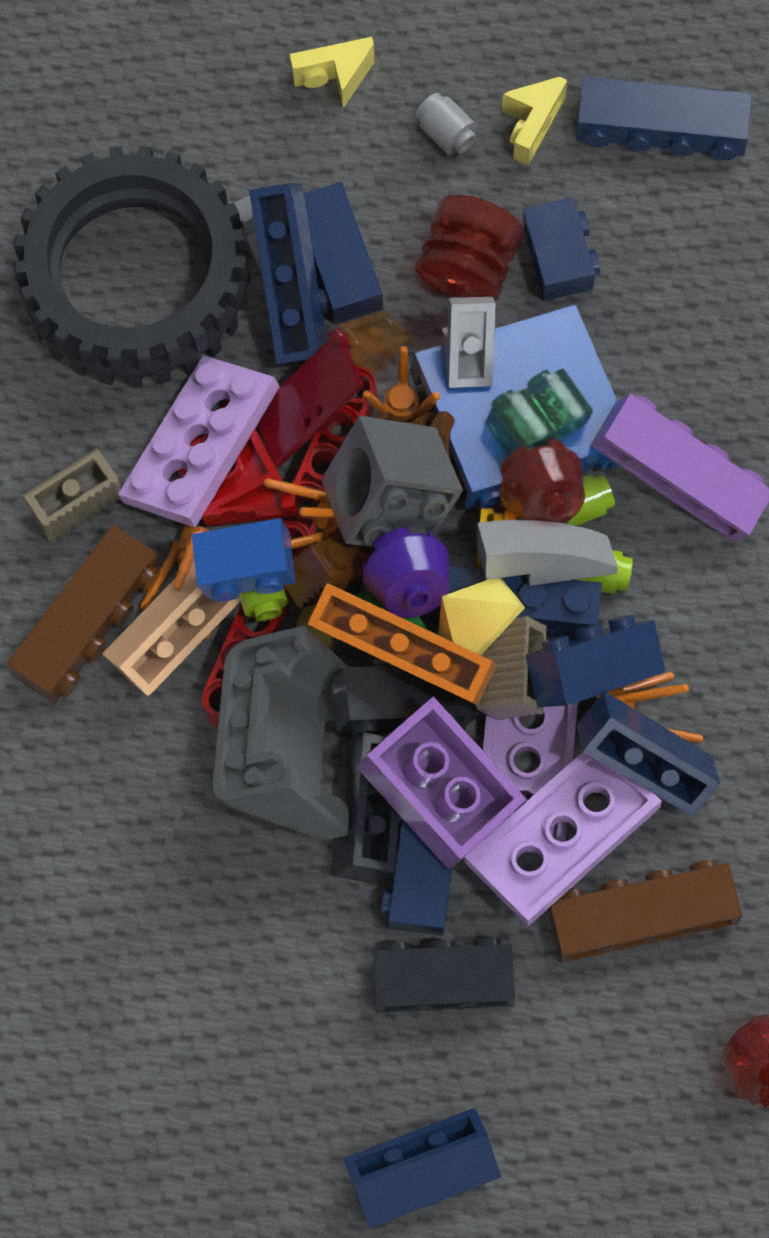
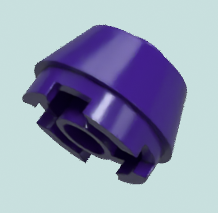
(407, 572)

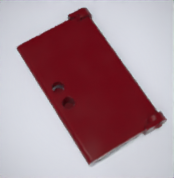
(310, 397)

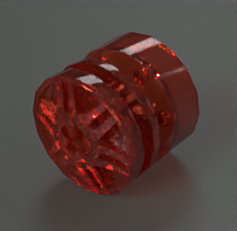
(469, 248)

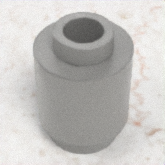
(447, 124)

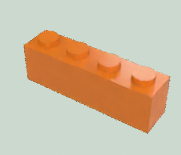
(402, 644)

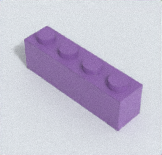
(682, 467)

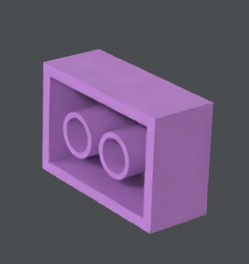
(441, 783)

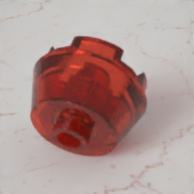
(543, 483)
(748, 1060)

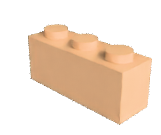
(166, 633)

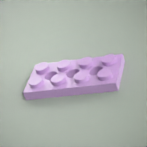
(206, 462)
(550, 742)
(563, 862)

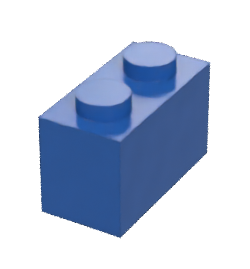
(243, 560)

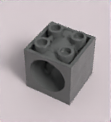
(390, 480)

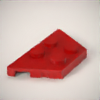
(243, 492)

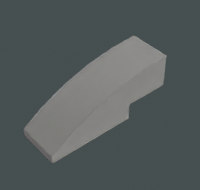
(543, 551)

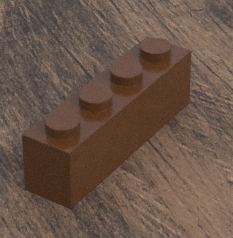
(84, 615)
(644, 911)

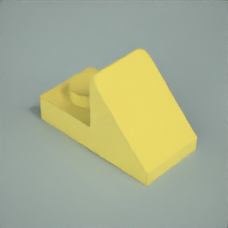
(344, 61)
(536, 109)

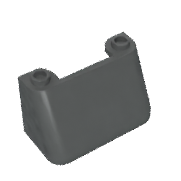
(274, 732)

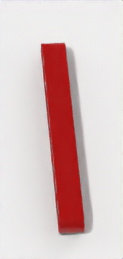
(321, 450)

